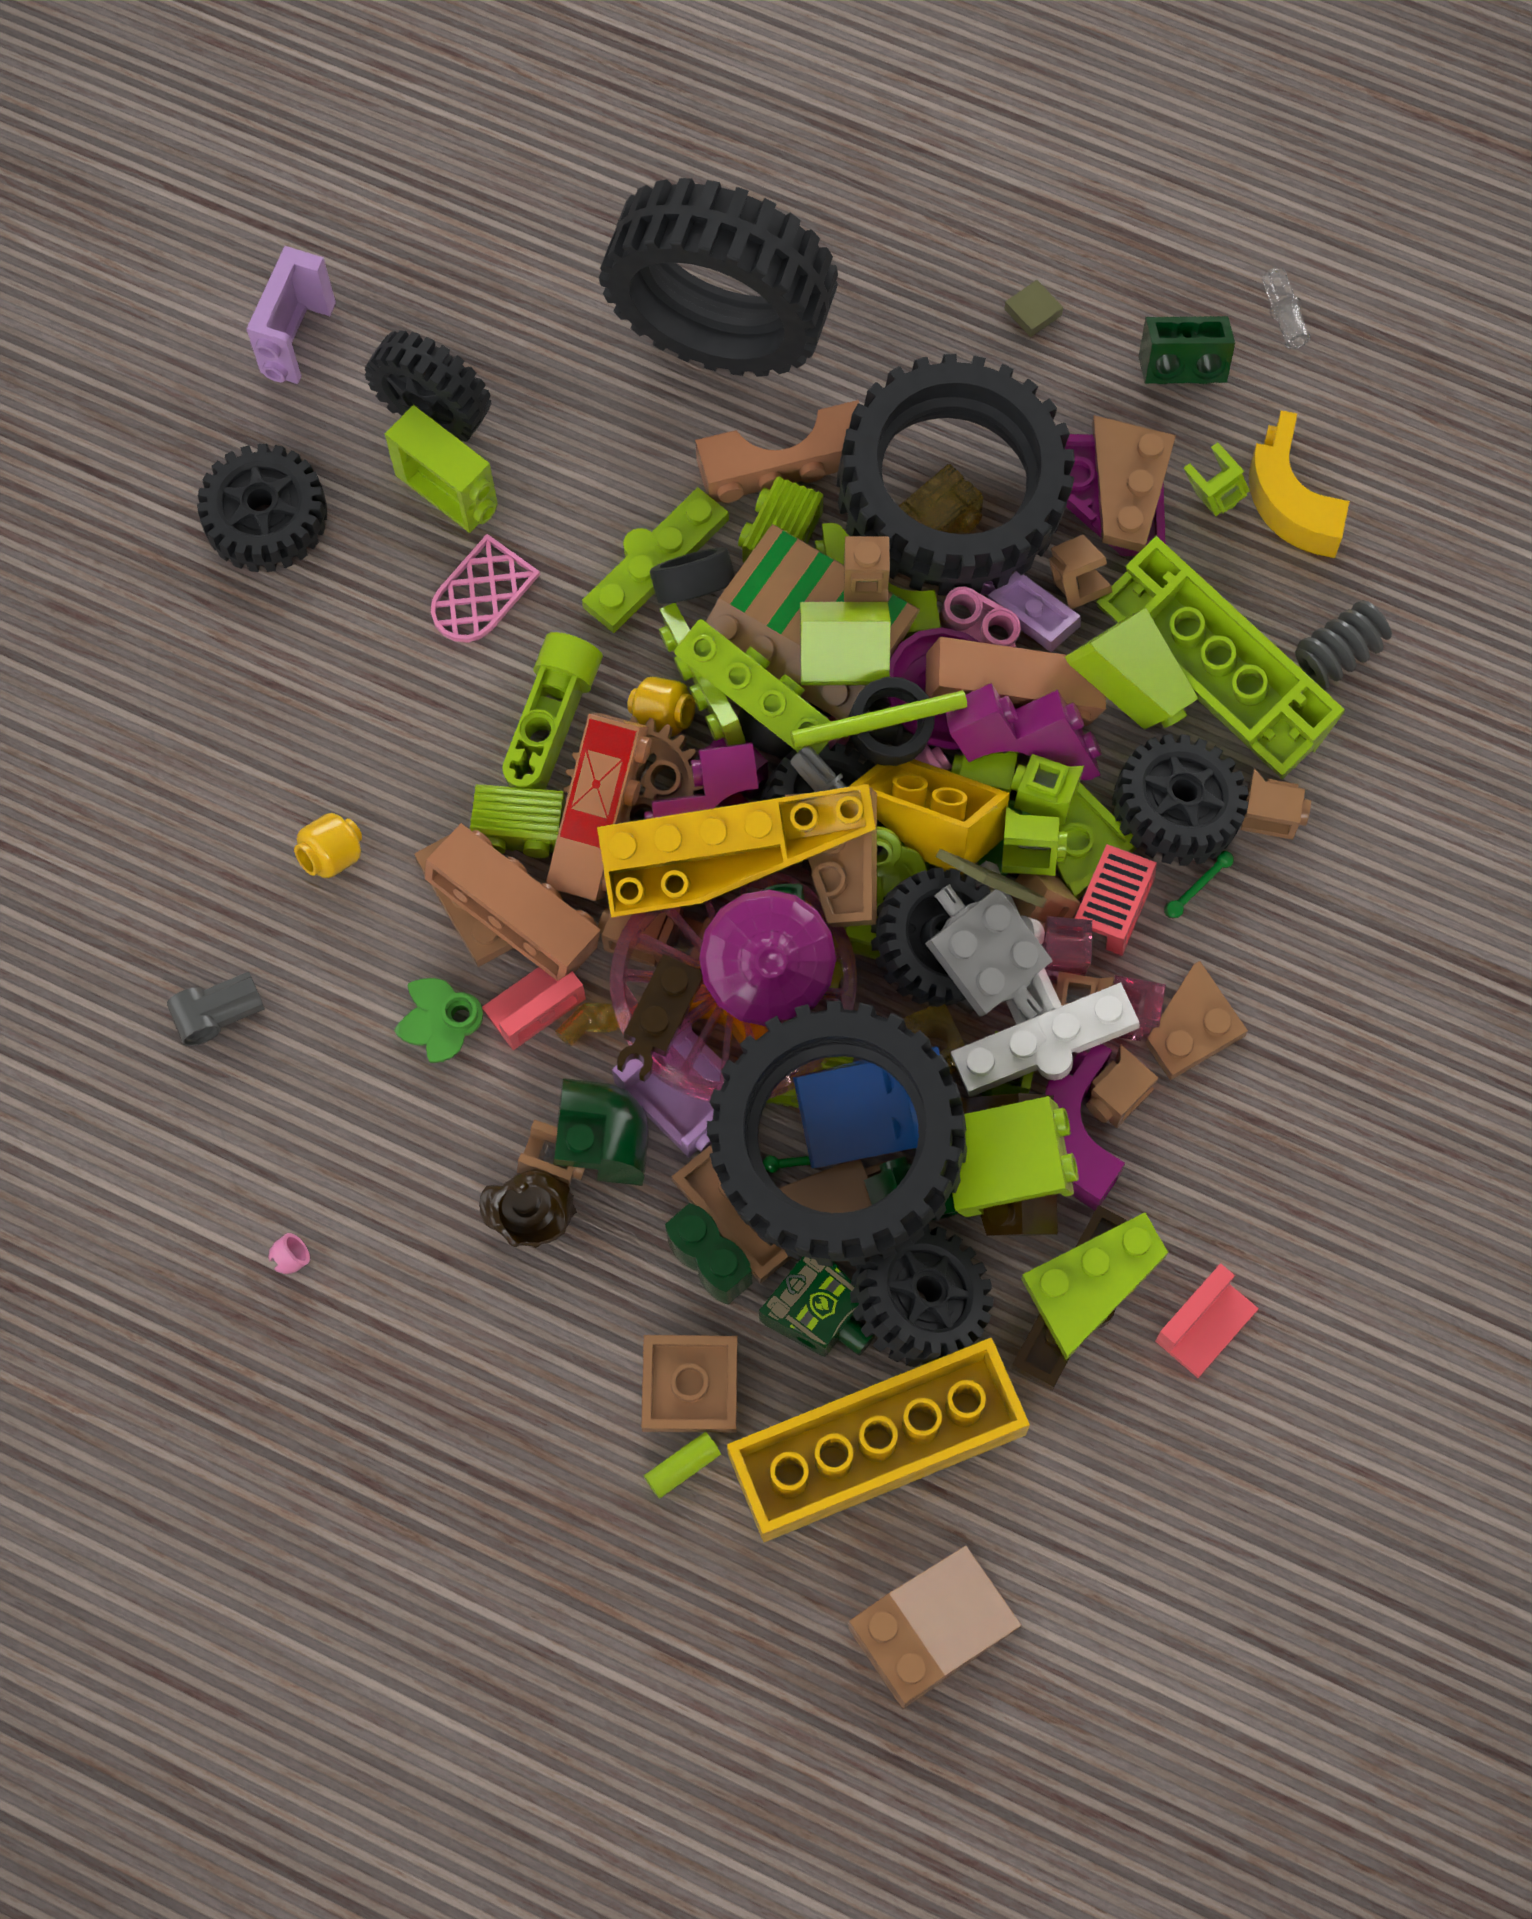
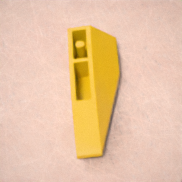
(720, 849)

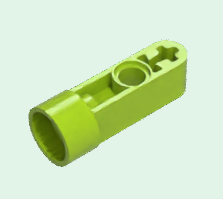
(563, 672)

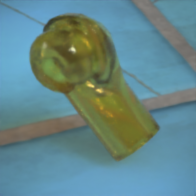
(588, 1018)

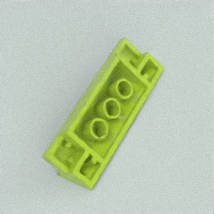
(1226, 659)

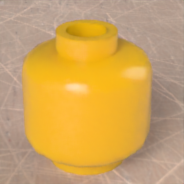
(664, 701)
(328, 845)

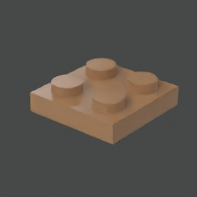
(689, 1383)

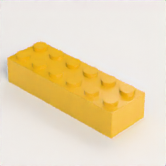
(877, 1439)

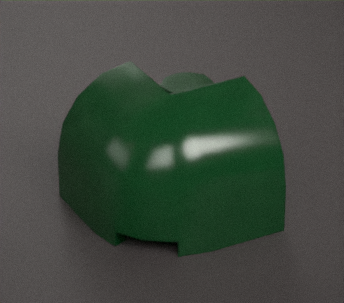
(602, 1131)

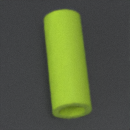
(682, 1465)

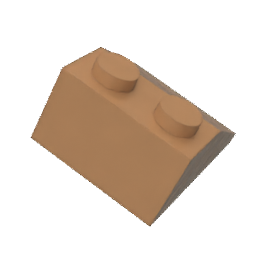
(933, 1626)

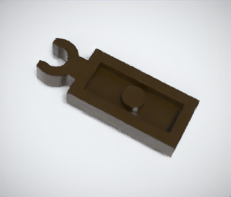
(660, 1013)

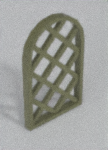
(992, 879)

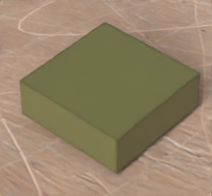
(1033, 308)

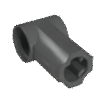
(203, 1012)

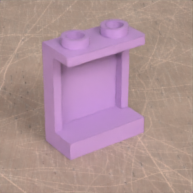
(295, 285)
(674, 1113)

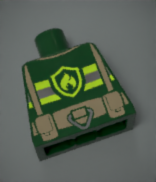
(815, 1309)

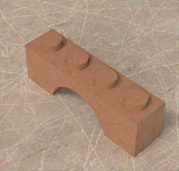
(738, 468)

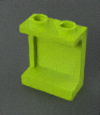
(1015, 1156)

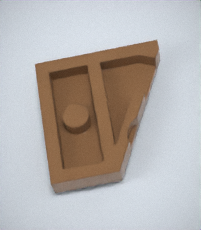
(1194, 1025)

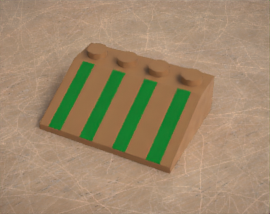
(764, 610)

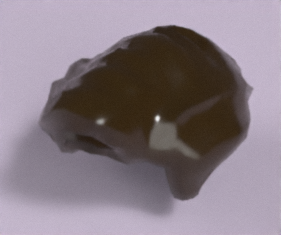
(528, 1208)

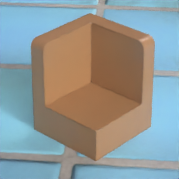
(1059, 898)

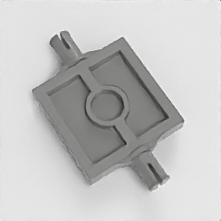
(989, 952)

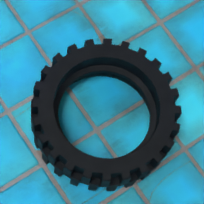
(734, 237)
(971, 395)
(810, 1038)

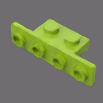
(748, 682)

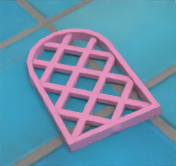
(532, 574)

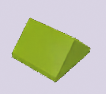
(844, 642)

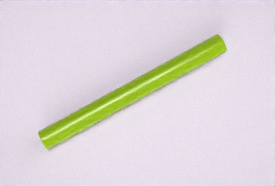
(878, 719)

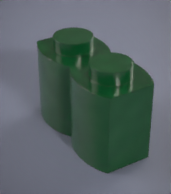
(698, 1245)

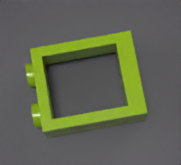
(442, 469)

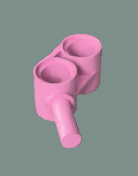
(983, 615)

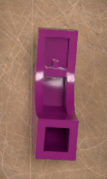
(1096, 1166)

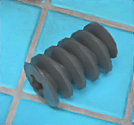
(1343, 642)

